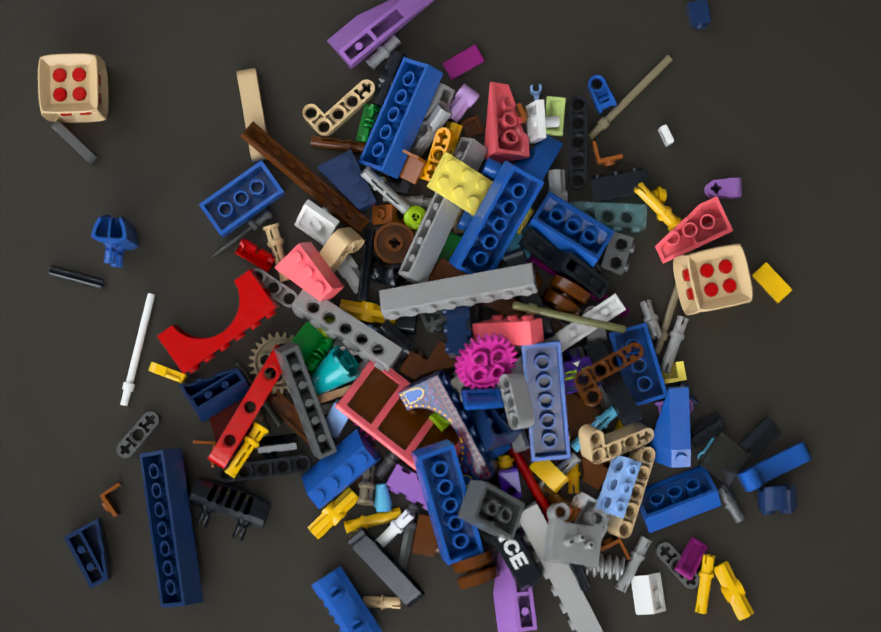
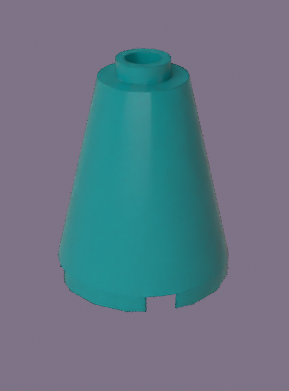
(335, 370)

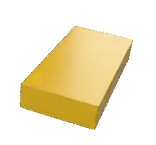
(771, 282)
(549, 474)

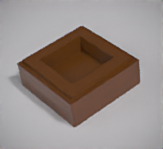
(472, 126)

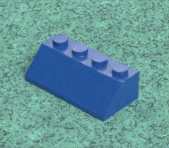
(571, 229)
(339, 470)
(678, 499)

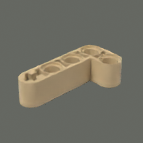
(341, 105)
(340, 245)
(601, 447)

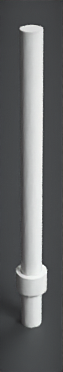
(128, 386)

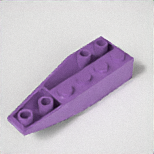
(373, 28)
(513, 608)

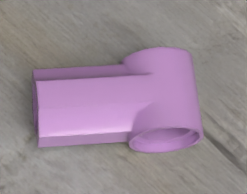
(464, 99)

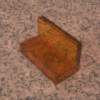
(555, 498)

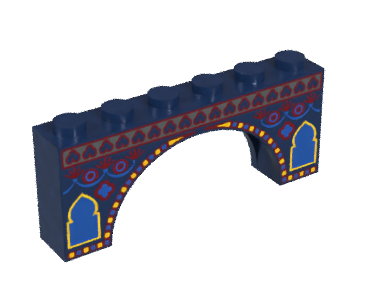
(438, 395)

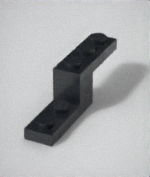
(564, 263)

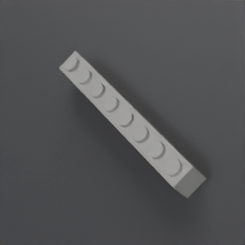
(438, 221)
(458, 291)
(561, 575)

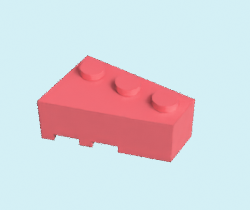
(310, 272)
(519, 330)

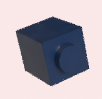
(698, 14)

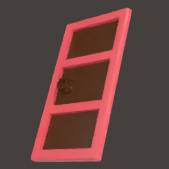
(378, 410)

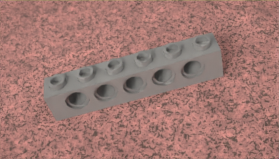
(358, 330)

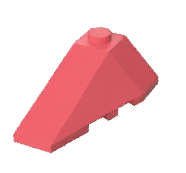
(503, 127)
(700, 227)

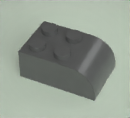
(491, 509)

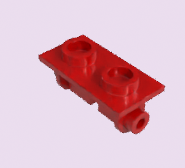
(259, 258)

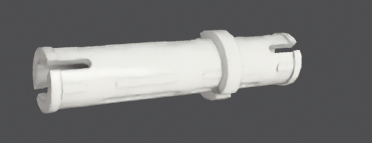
(396, 526)

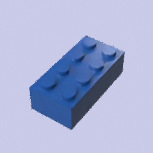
(242, 199)
(643, 376)

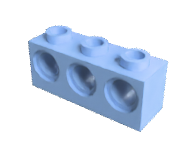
(618, 486)

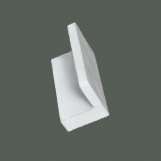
(648, 594)

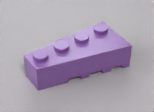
(408, 483)

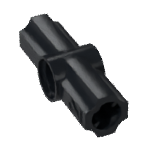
(387, 77)

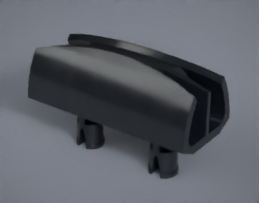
(230, 502)

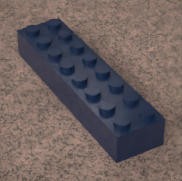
(171, 528)

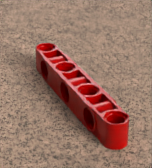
(242, 418)

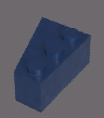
(345, 176)
(457, 330)
(216, 393)
(494, 427)
(90, 552)

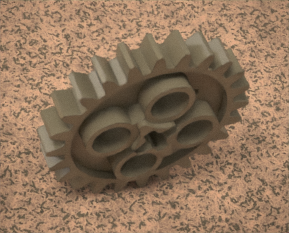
(266, 349)

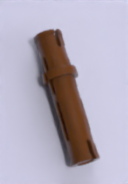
(337, 144)

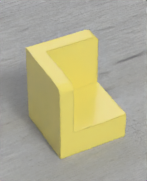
(677, 373)

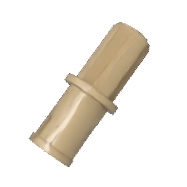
(382, 602)

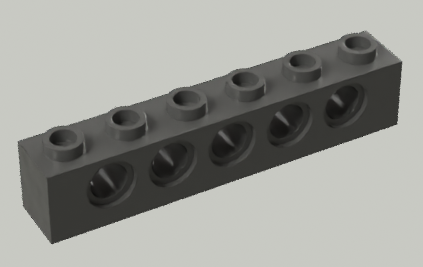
(305, 400)

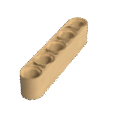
(251, 104)
(624, 527)

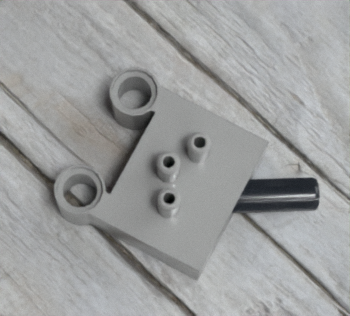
(573, 542)

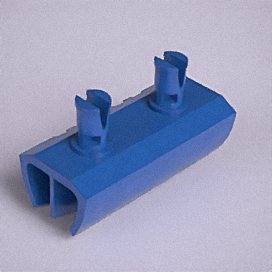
(117, 236)
(345, 603)

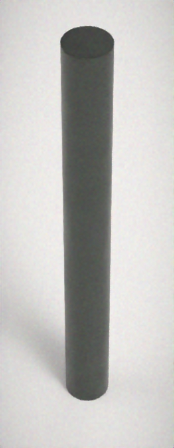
(266, 405)

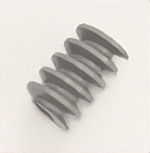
(608, 566)

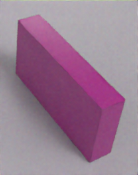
(463, 62)
(691, 558)

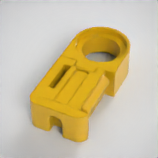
(167, 372)

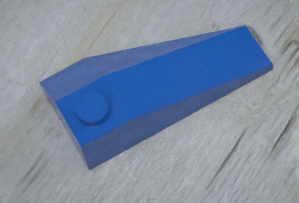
(540, 157)
(672, 430)

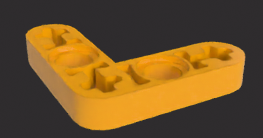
(426, 174)

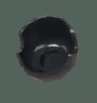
(392, 277)

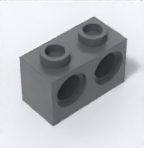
(613, 252)

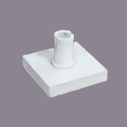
(538, 121)
(316, 222)

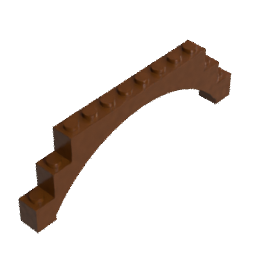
(577, 412)

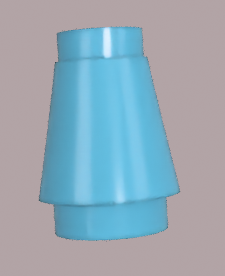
(382, 498)

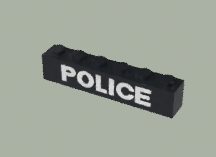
(518, 559)

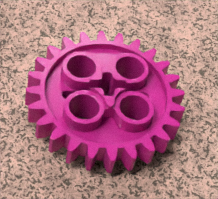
(485, 361)

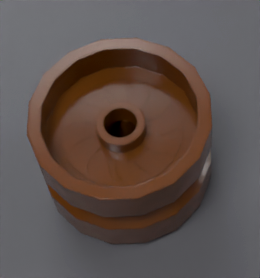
(386, 236)
(566, 295)
(476, 572)

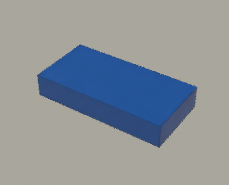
(482, 399)

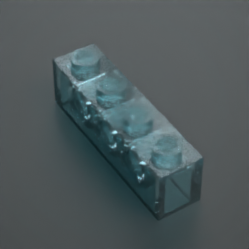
(637, 212)

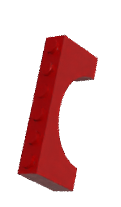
(254, 306)

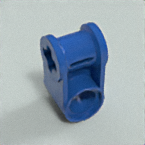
(601, 95)

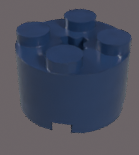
(777, 498)

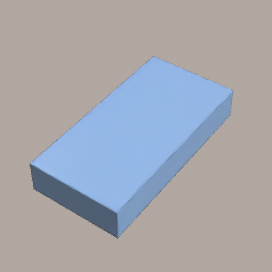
(336, 421)

